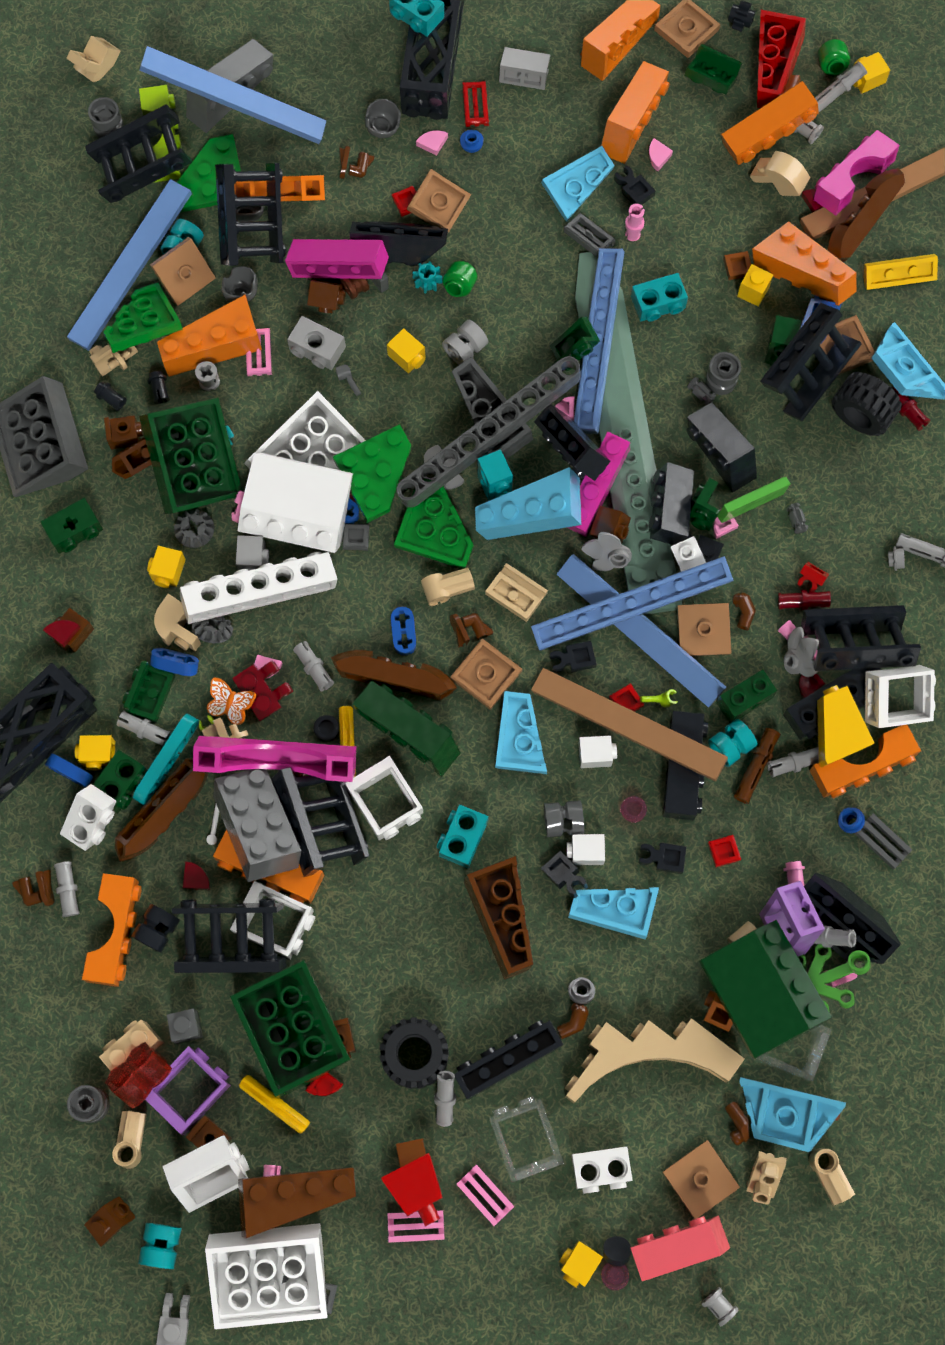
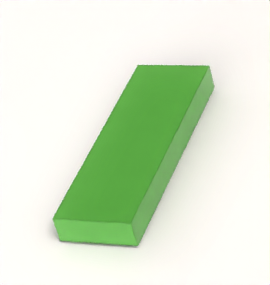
(753, 499)

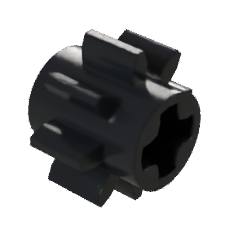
(741, 16)

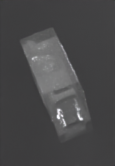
(812, 1058)
(536, 1167)

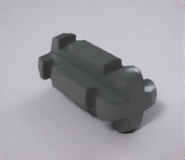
(701, 391)
(797, 518)

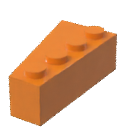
(617, 36)
(634, 111)
(805, 263)
(213, 338)

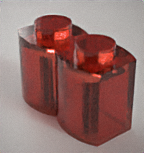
(138, 1075)

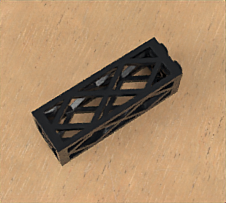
(422, 96)
(35, 752)

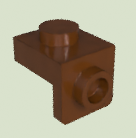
(109, 1220)

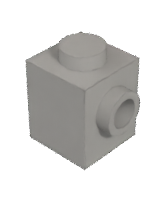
(251, 552)

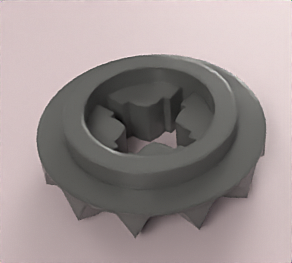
(189, 538)
(211, 634)

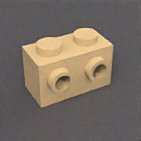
(135, 1034)

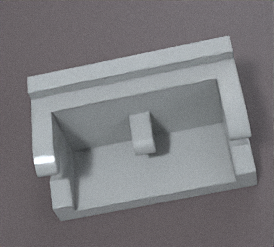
(524, 68)

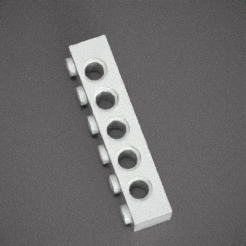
(198, 609)

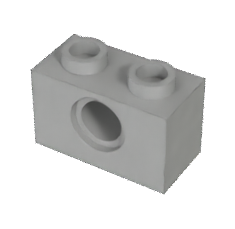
(309, 332)

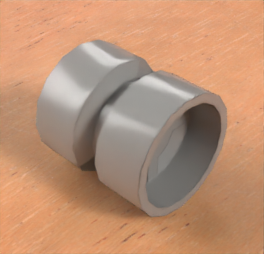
(468, 339)

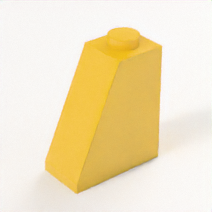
(840, 726)

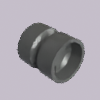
(104, 116)
(723, 373)
(554, 821)
(88, 1104)

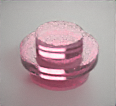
(633, 809)
(615, 1277)

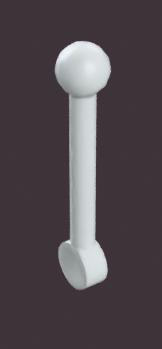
(212, 839)

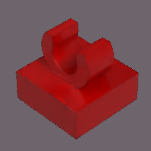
(813, 574)

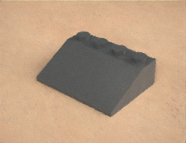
(39, 438)

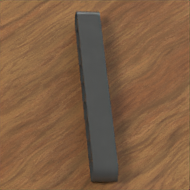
(493, 420)

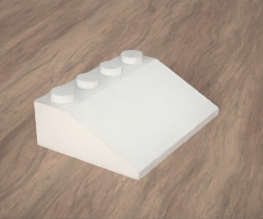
(312, 435)
(295, 502)
(250, 1271)

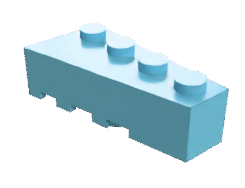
(532, 508)

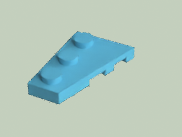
(577, 181)
(518, 736)
(618, 910)

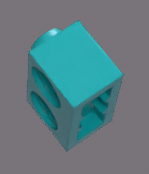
(413, 13)
(656, 292)
(494, 475)
(468, 838)

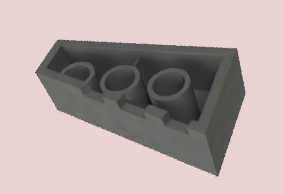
(245, 67)
(481, 399)

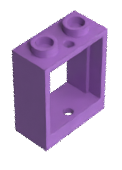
(786, 908)
(168, 1111)

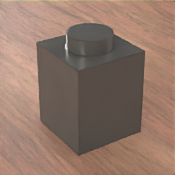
(184, 1026)

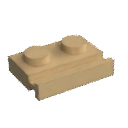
(516, 592)

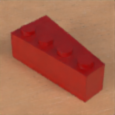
(778, 52)

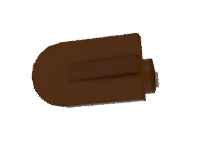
(363, 163)
(473, 620)
(45, 891)

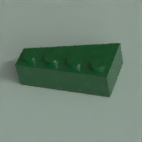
(408, 726)

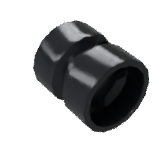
(152, 937)

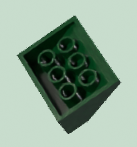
(191, 455)
(765, 989)
(290, 1029)

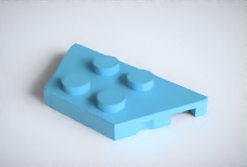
(906, 366)
(788, 1115)

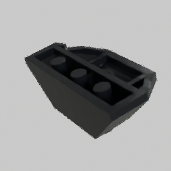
(402, 241)
(845, 910)

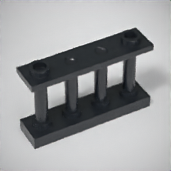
(130, 135)
(229, 202)
(797, 353)
(860, 620)
(295, 810)
(217, 962)

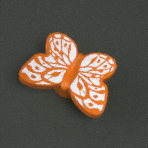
(229, 702)

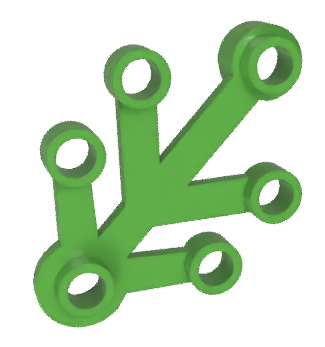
(820, 980)

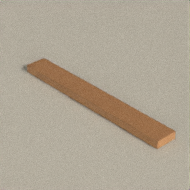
(916, 175)
(630, 724)

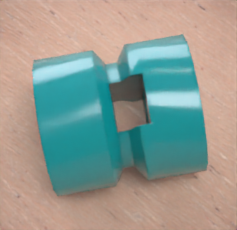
(179, 232)
(735, 740)
(155, 1255)

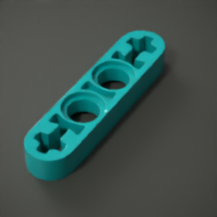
(166, 759)

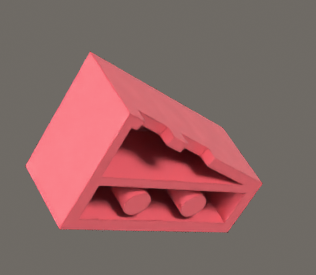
(679, 1247)

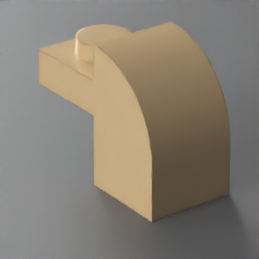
(96, 59)
(783, 171)
(170, 622)

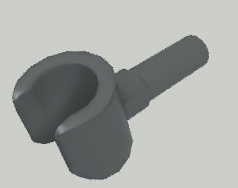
(344, 372)

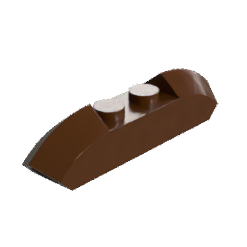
(879, 195)
(131, 459)
(403, 677)
(160, 811)

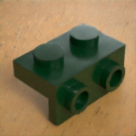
(713, 69)
(575, 341)
(703, 514)
(148, 692)

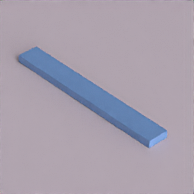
(232, 95)
(129, 265)
(602, 320)
(632, 603)
(645, 634)

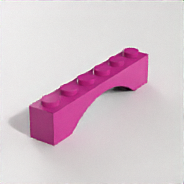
(232, 754)

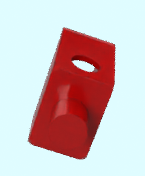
(416, 1188)

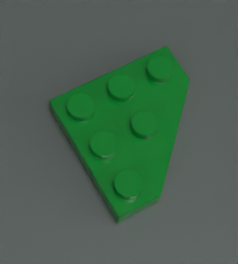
(201, 174)
(143, 319)
(376, 470)
(435, 531)

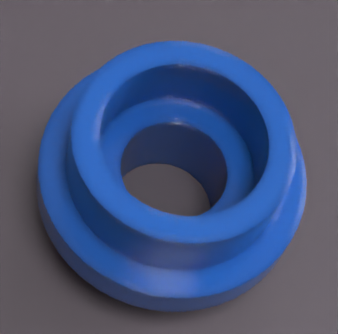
(471, 146)
(848, 814)

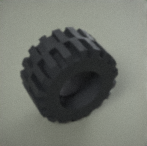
(866, 404)
(396, 1036)

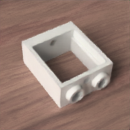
(877, 696)
(372, 776)
(295, 944)
(206, 1173)

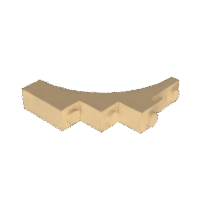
(692, 1046)

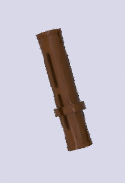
(759, 760)

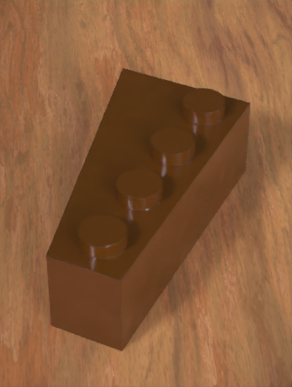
(501, 912)
(286, 1197)

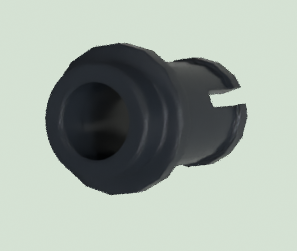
(158, 385)
(113, 398)

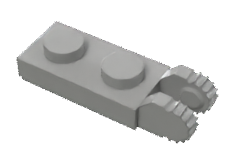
(173, 1329)

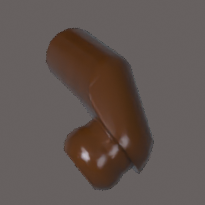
(747, 608)
(576, 1023)
(741, 1123)

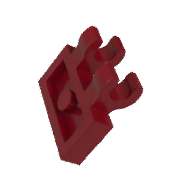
(266, 700)

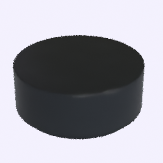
(326, 728)
(617, 1251)

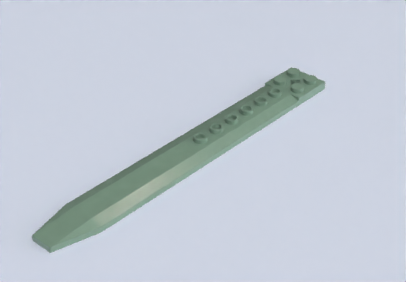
(626, 417)

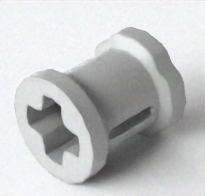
(810, 131)
(206, 369)
(719, 1306)

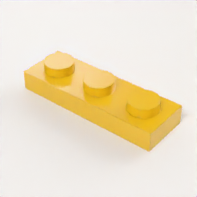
(900, 271)

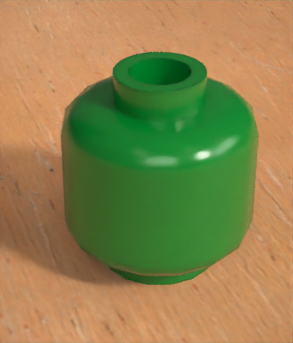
(833, 57)
(459, 279)

